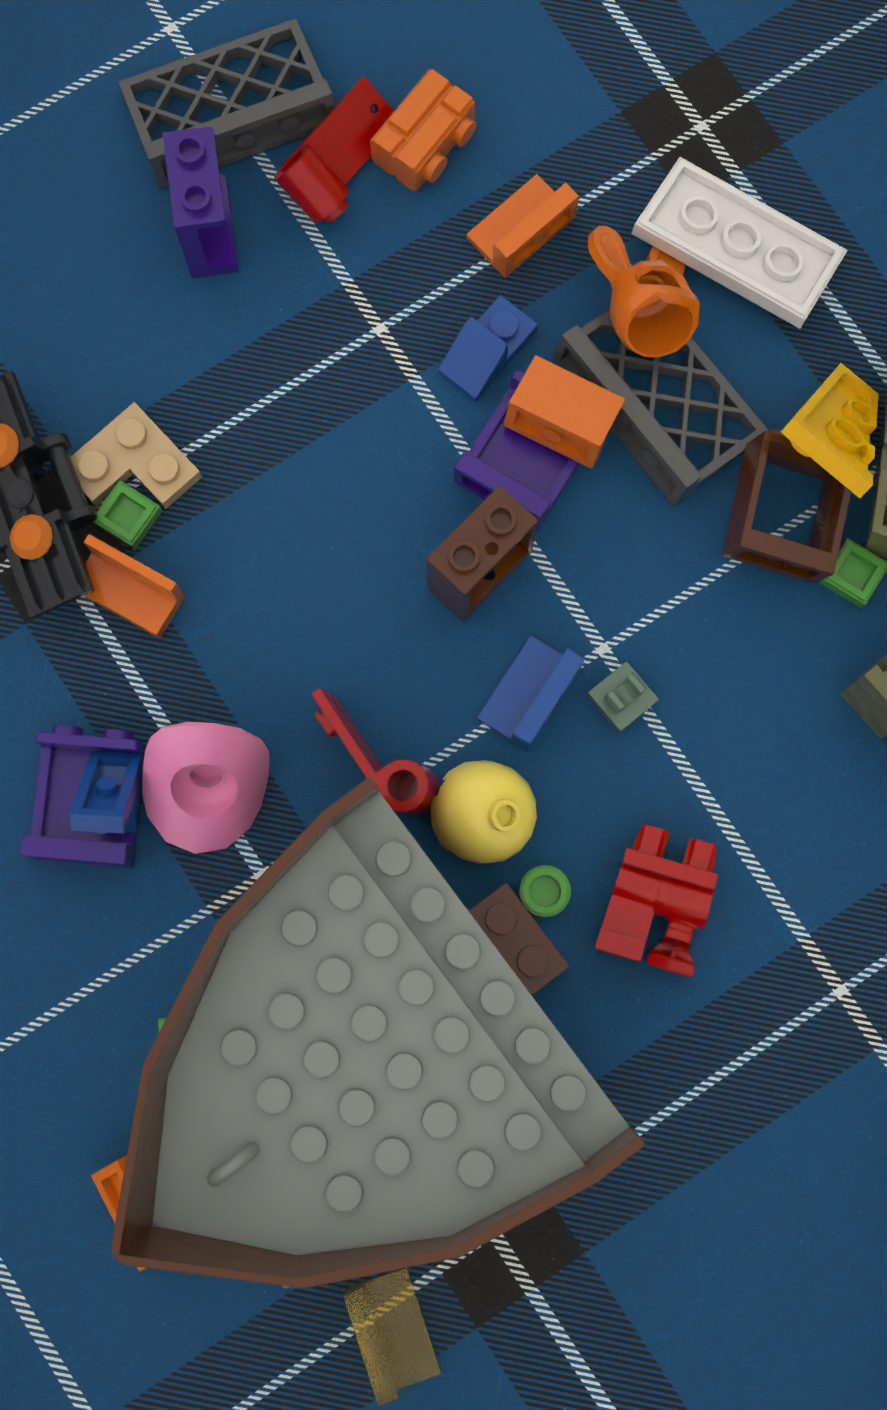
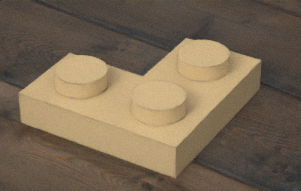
(137, 448)

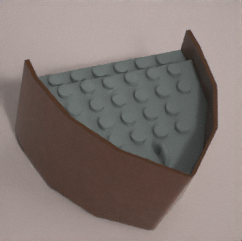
(358, 1074)

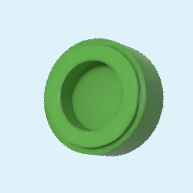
(544, 891)

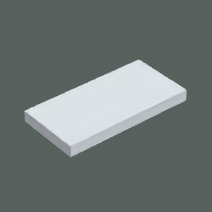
(739, 242)

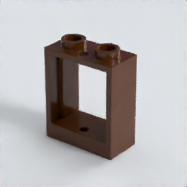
(490, 538)
(773, 552)

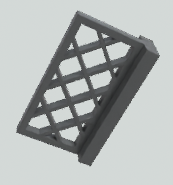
(239, 129)
(635, 424)

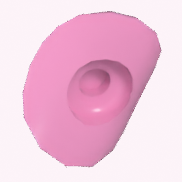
(204, 783)

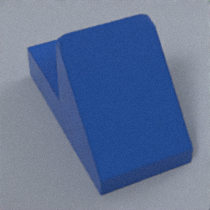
(486, 347)
(108, 794)

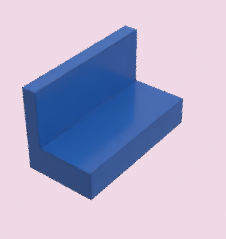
(530, 692)

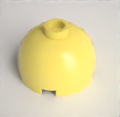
(483, 812)

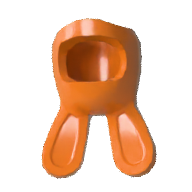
(650, 300)

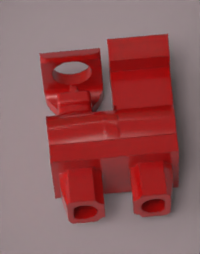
(663, 888)

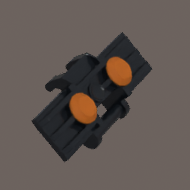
(35, 538)

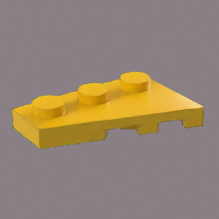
(837, 429)

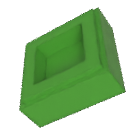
(127, 515)
(855, 573)

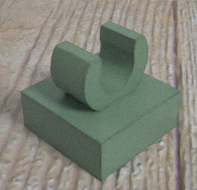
(622, 697)

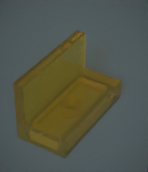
(391, 1333)

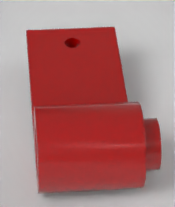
(334, 153)
(402, 783)

